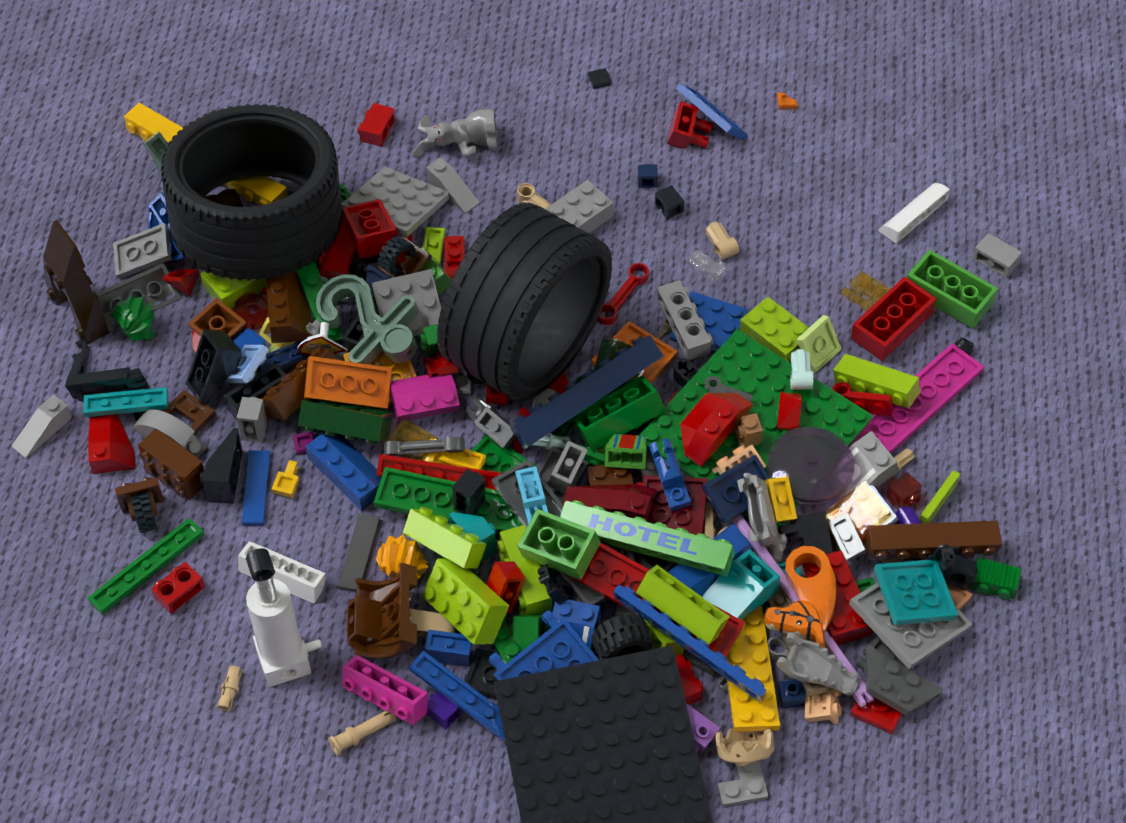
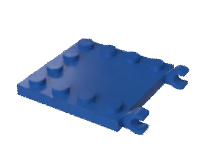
(552, 650)

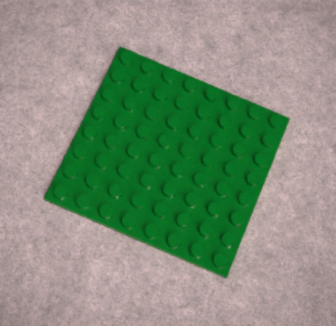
(764, 374)

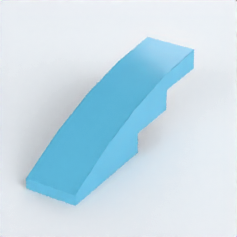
(531, 491)

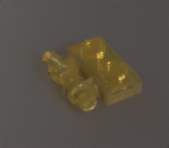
(867, 286)

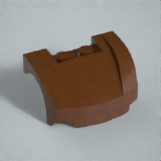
(381, 616)

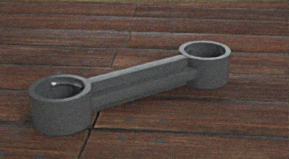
(447, 444)

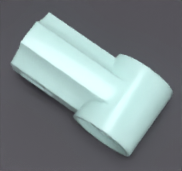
(801, 376)

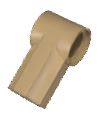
(527, 193)
(722, 242)

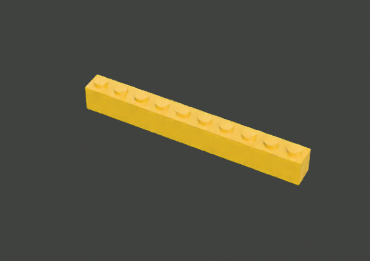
(147, 122)

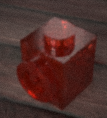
(904, 491)

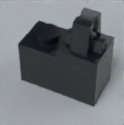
(811, 529)

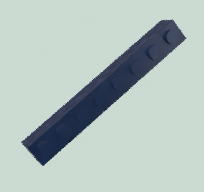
(586, 392)

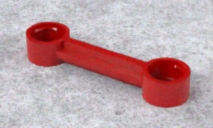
(623, 293)

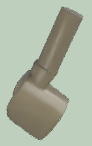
(666, 329)

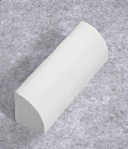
(915, 212)
(298, 577)

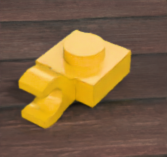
(287, 482)

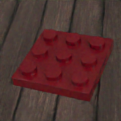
(689, 517)

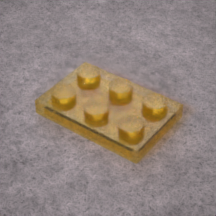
(862, 506)

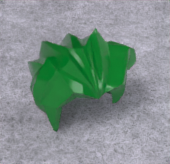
(135, 318)

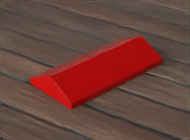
(339, 255)

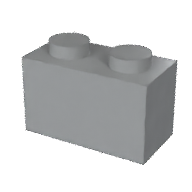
(997, 255)
(252, 419)
(567, 467)

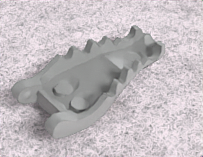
(814, 665)

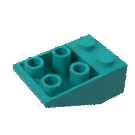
(745, 587)

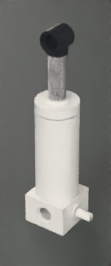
(274, 623)

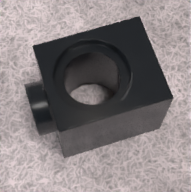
(669, 202)
(960, 573)

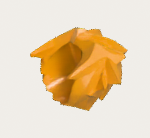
(397, 551)

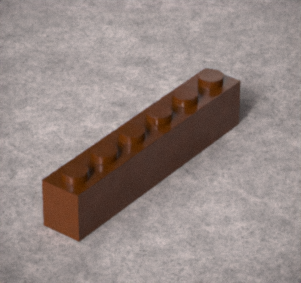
(923, 539)

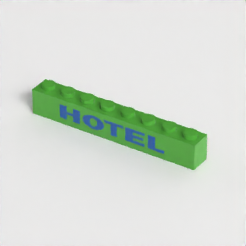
(653, 539)

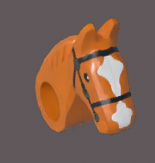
(815, 595)

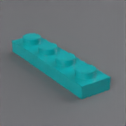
(125, 402)

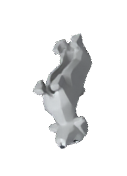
(762, 516)

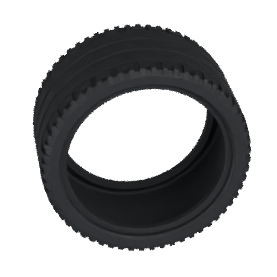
(261, 238)
(524, 301)

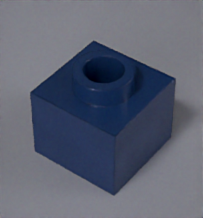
(647, 176)
(791, 699)

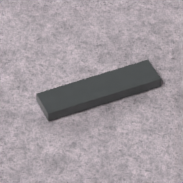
(359, 551)

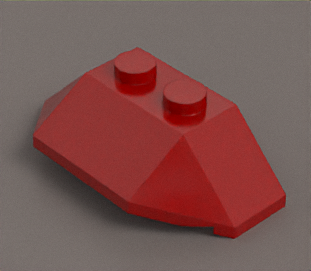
(711, 424)

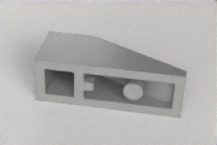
(445, 177)
(42, 425)

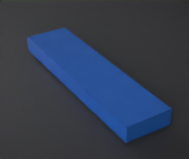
(256, 488)

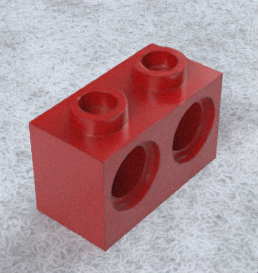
(180, 590)

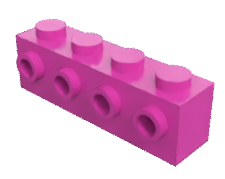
(385, 689)

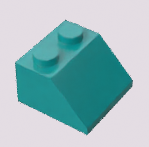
(478, 526)

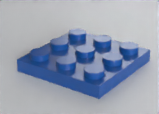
(719, 317)

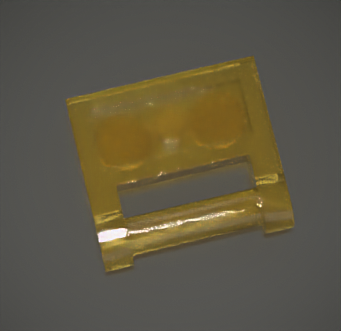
(410, 432)

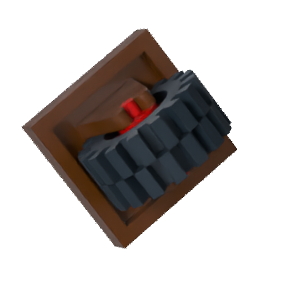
(402, 258)
(141, 501)

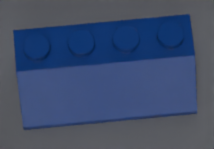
(345, 468)

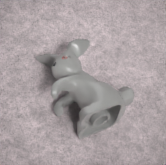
(476, 128)

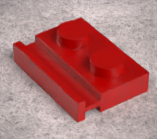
(438, 365)

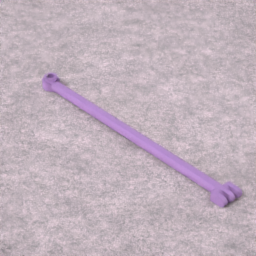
(830, 644)

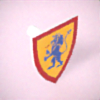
(320, 340)

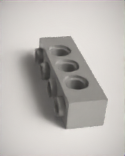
(684, 320)

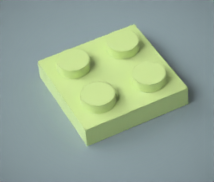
(820, 342)

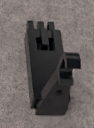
(100, 382)

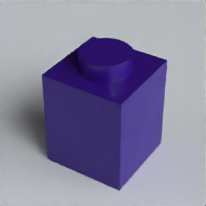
(442, 710)

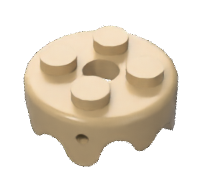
(743, 747)

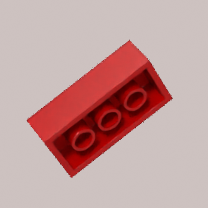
(893, 318)
(845, 623)

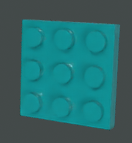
(915, 592)

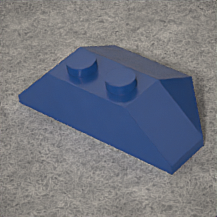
(159, 215)

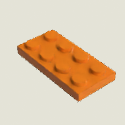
(347, 383)

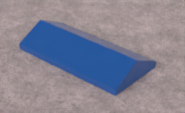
(701, 580)

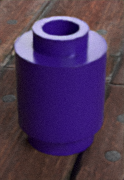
(907, 516)

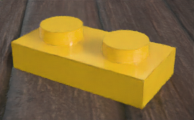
(781, 499)

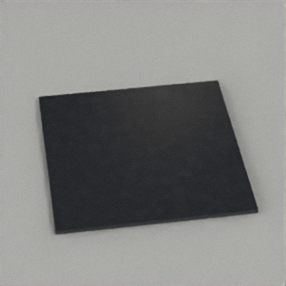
(603, 743)

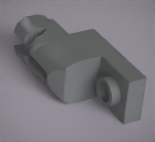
(491, 422)

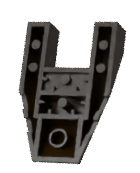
(70, 283)

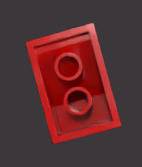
(369, 227)

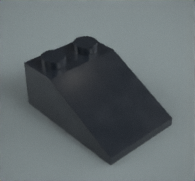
(212, 364)
(223, 470)

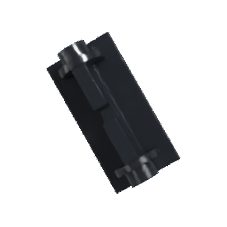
(944, 556)

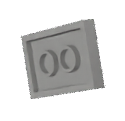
(142, 251)

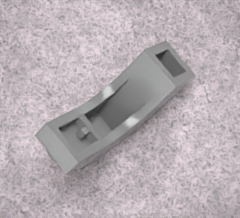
(171, 427)

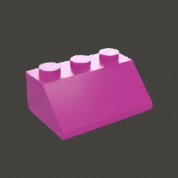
(423, 396)

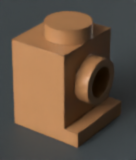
(749, 430)

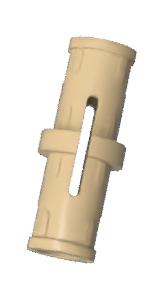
(230, 688)

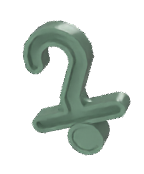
(379, 333)

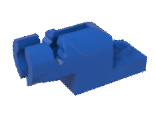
(670, 476)

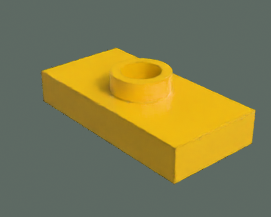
(467, 459)

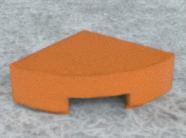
(786, 102)

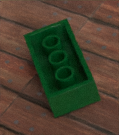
(345, 419)

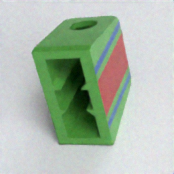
(626, 452)

